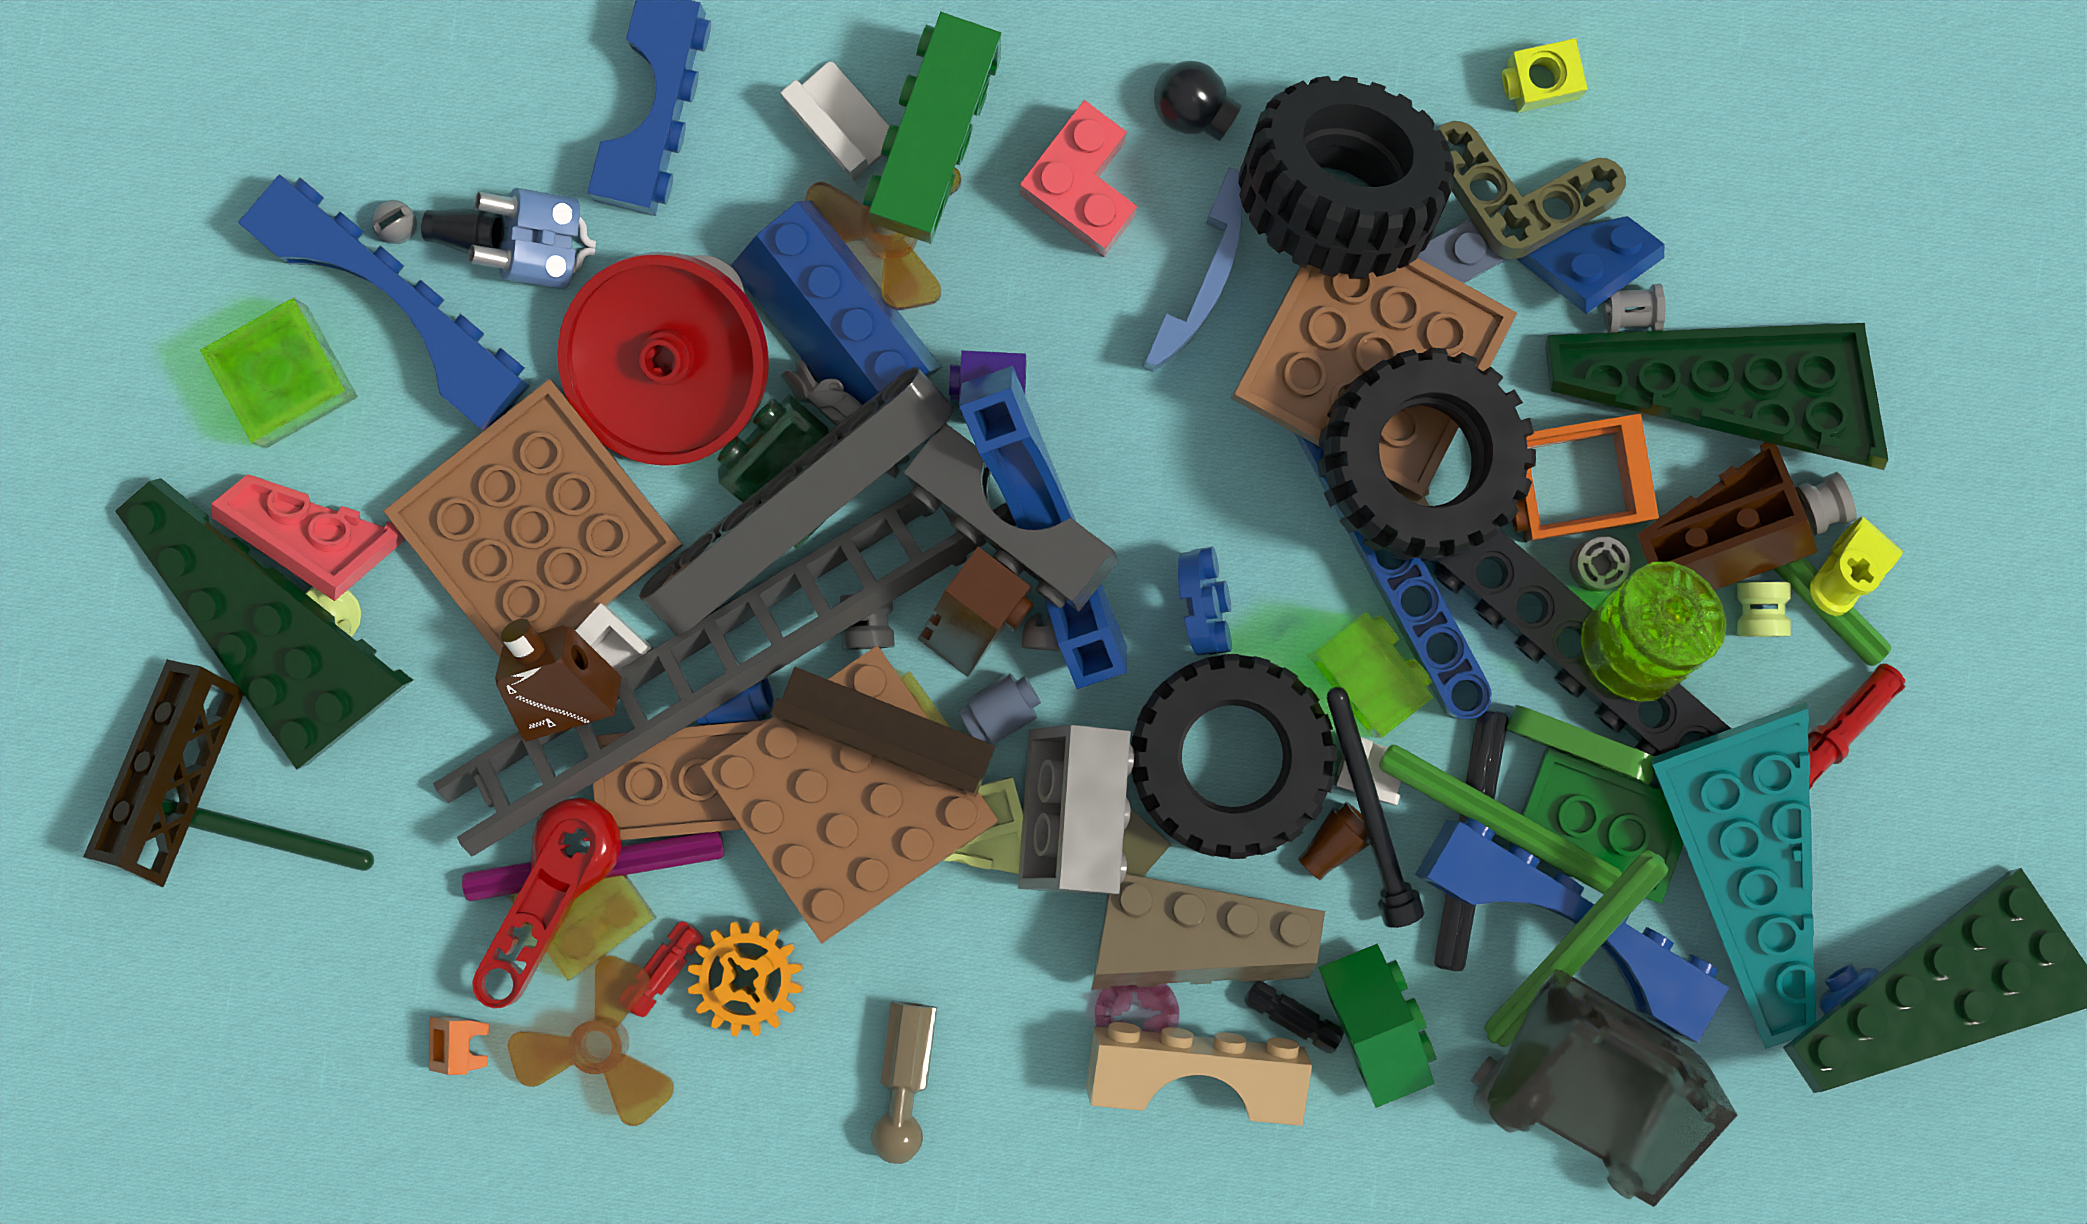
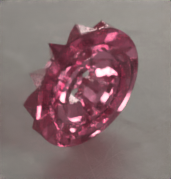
(1117, 1000)

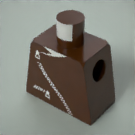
(553, 680)

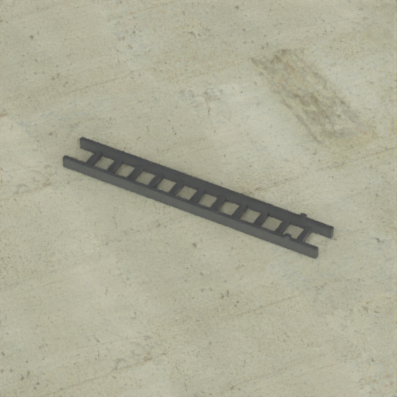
(738, 677)

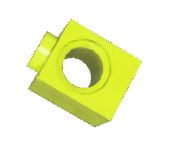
(1561, 59)

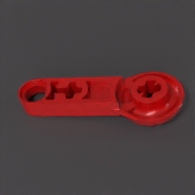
(550, 889)

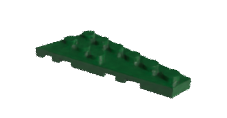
(1767, 383)
(270, 636)

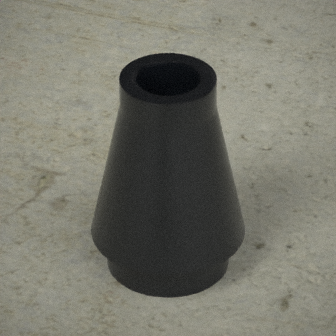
(463, 228)

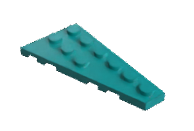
(1749, 839)

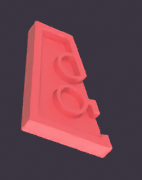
(309, 540)

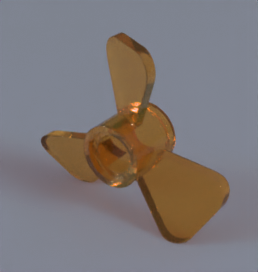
(905, 277)
(634, 1085)

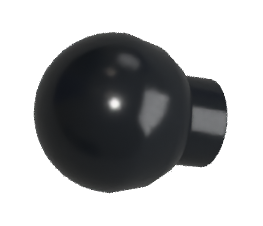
(1194, 100)

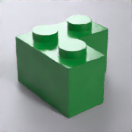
(1380, 1024)

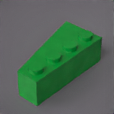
(933, 127)

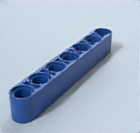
(1418, 630)

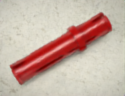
(1830, 742)

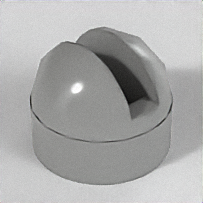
(399, 230)
(1039, 636)

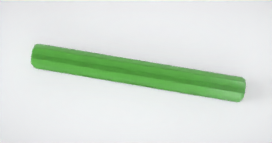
(1499, 818)
(1581, 941)

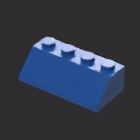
(829, 304)

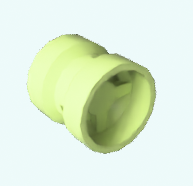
(1763, 621)

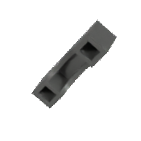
(1062, 557)

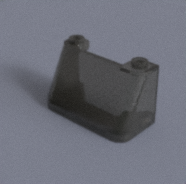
(1610, 1088)

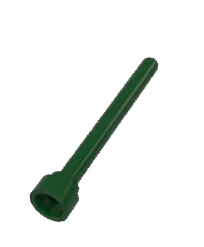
(276, 838)

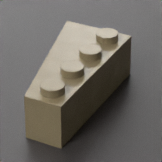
(1201, 935)

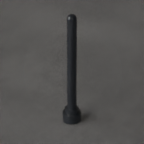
(1398, 902)

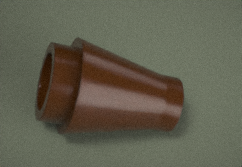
(1336, 841)

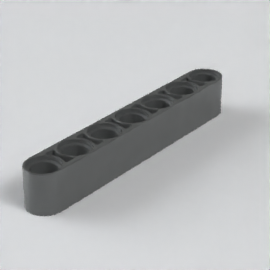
(797, 500)

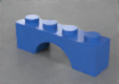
(633, 168)

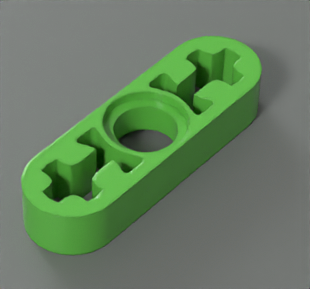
(1581, 744)

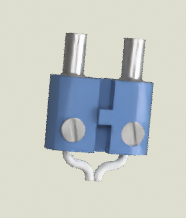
(537, 237)

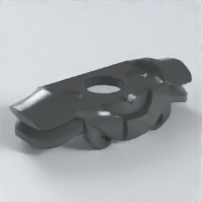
(827, 398)

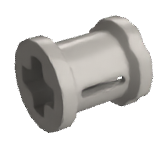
(1652, 314)

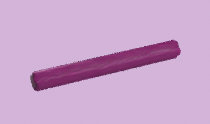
(631, 860)

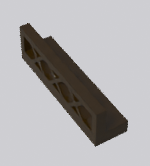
(884, 731)
(157, 765)

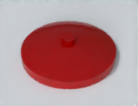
(663, 358)

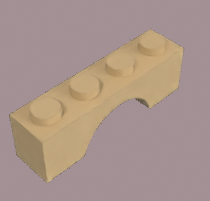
(1134, 1064)

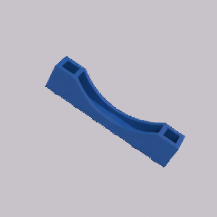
(303, 234)
(1029, 483)
(1662, 984)

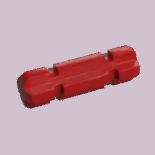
(667, 964)

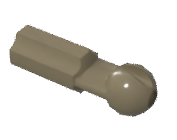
(904, 1073)

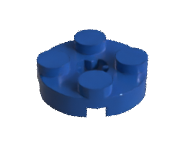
(1205, 601)

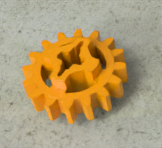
(758, 1000)

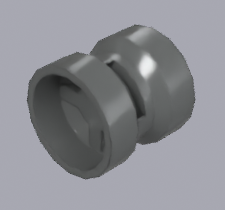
(878, 632)

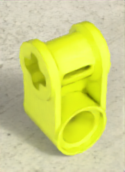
(1854, 567)

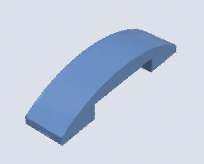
(1227, 217)

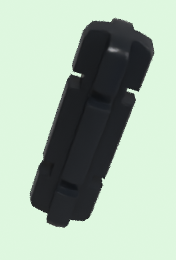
(1294, 1016)

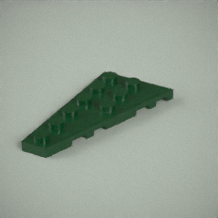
(1967, 981)

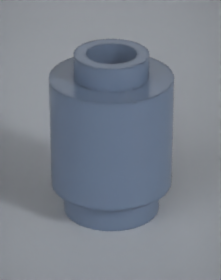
(1000, 709)

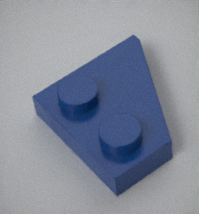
(1595, 260)

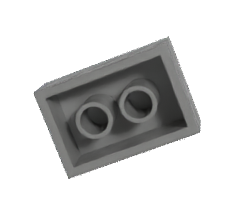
(1075, 810)

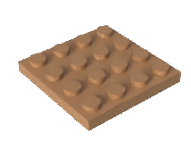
(1342, 327)
(533, 521)
(837, 820)

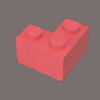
(1068, 182)

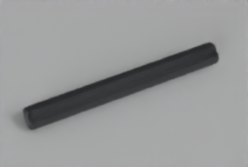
(1483, 776)

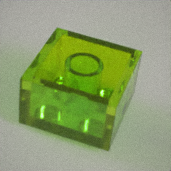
(278, 373)
(1373, 673)

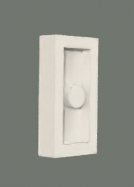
(838, 118)

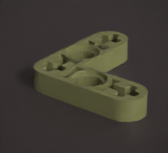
(1528, 210)

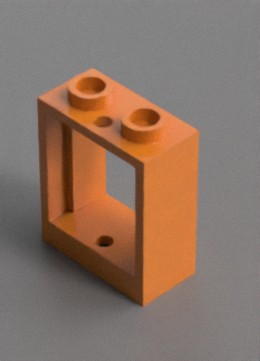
(1633, 471)

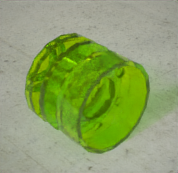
(1653, 631)

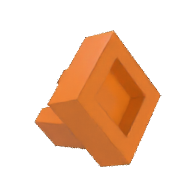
(450, 1045)

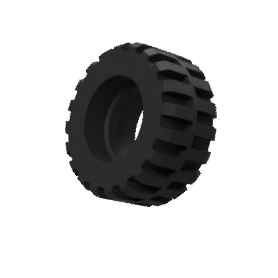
(1331, 220)
(1494, 440)
(1305, 763)

